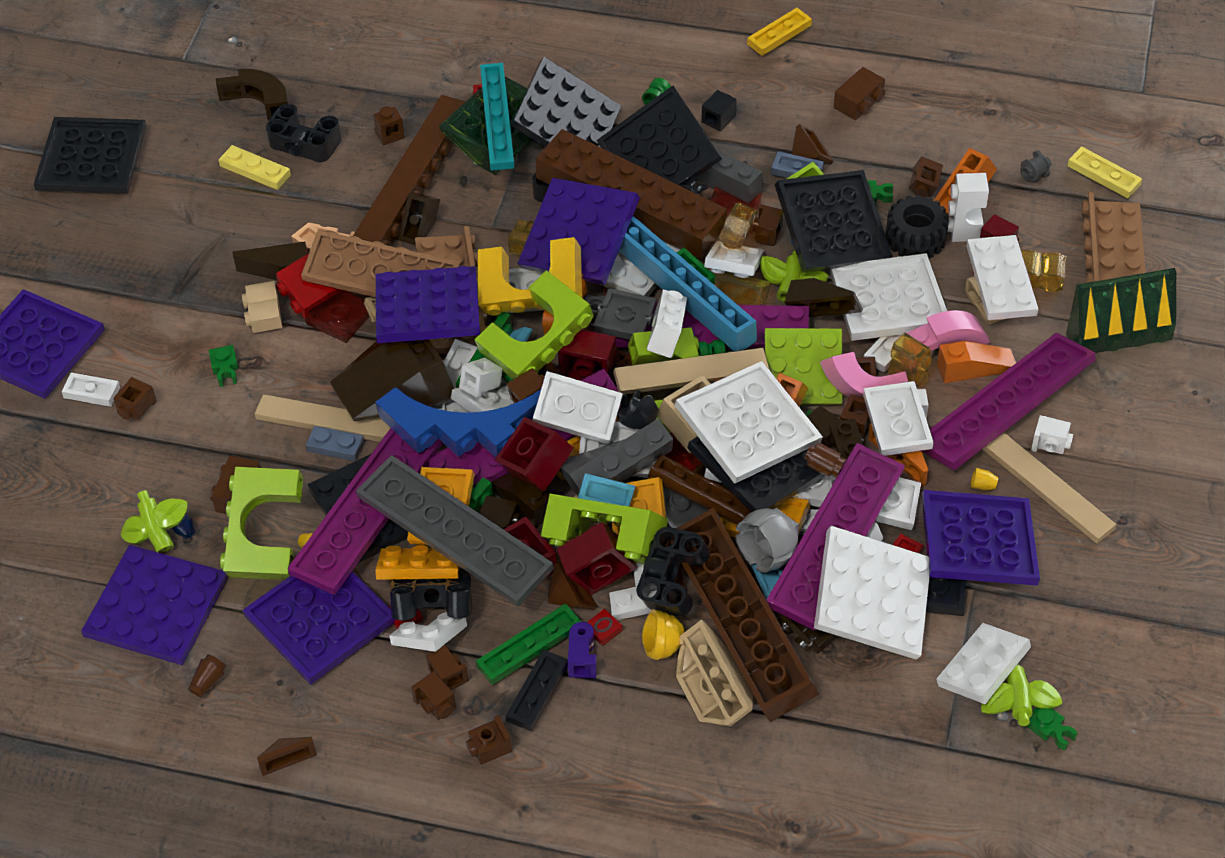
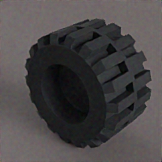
(917, 226)

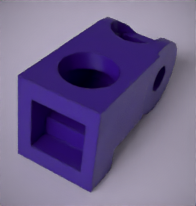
(581, 642)

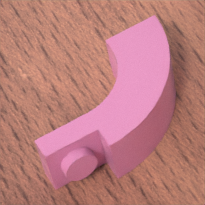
(950, 328)
(851, 379)

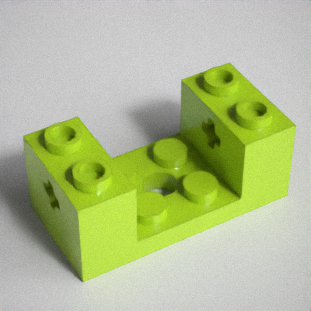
(572, 516)

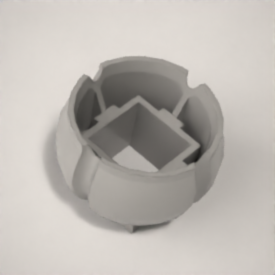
(767, 539)

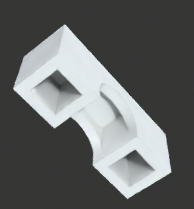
(965, 213)
(667, 323)

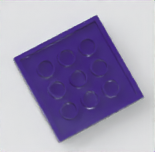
(589, 213)
(426, 304)
(42, 342)
(980, 537)
(155, 604)
(317, 627)

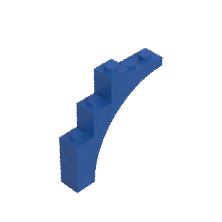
(459, 431)

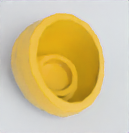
(661, 634)

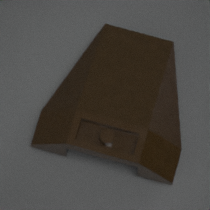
(407, 365)

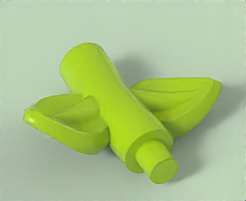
(782, 273)
(154, 521)
(1020, 696)

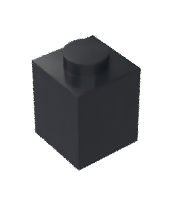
(718, 110)

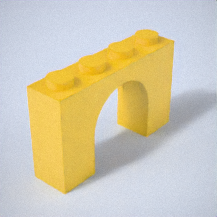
(494, 289)

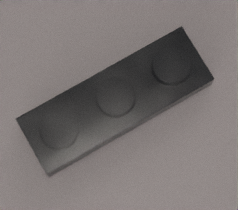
(537, 690)

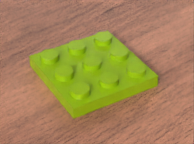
(798, 355)

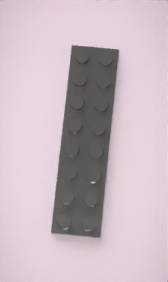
(455, 530)

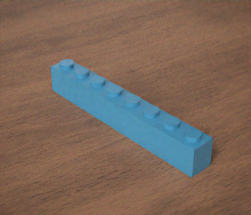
(704, 299)

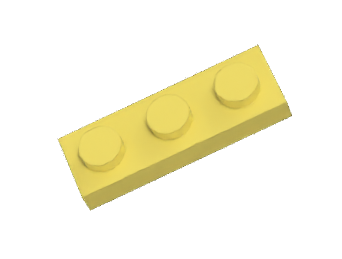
(254, 167)
(1104, 172)

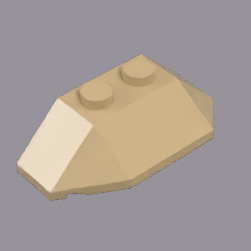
(712, 678)

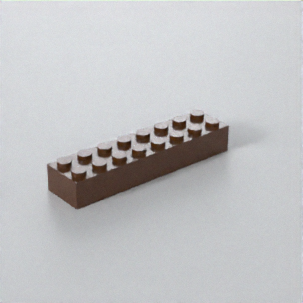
(663, 206)
(747, 621)

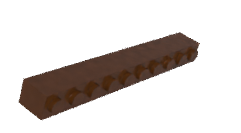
(410, 175)

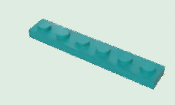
(497, 116)

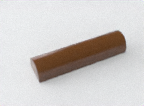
(698, 489)

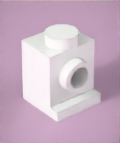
(480, 376)
(1052, 435)

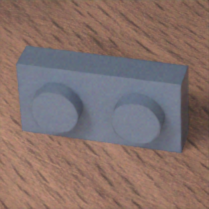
(789, 164)
(335, 443)

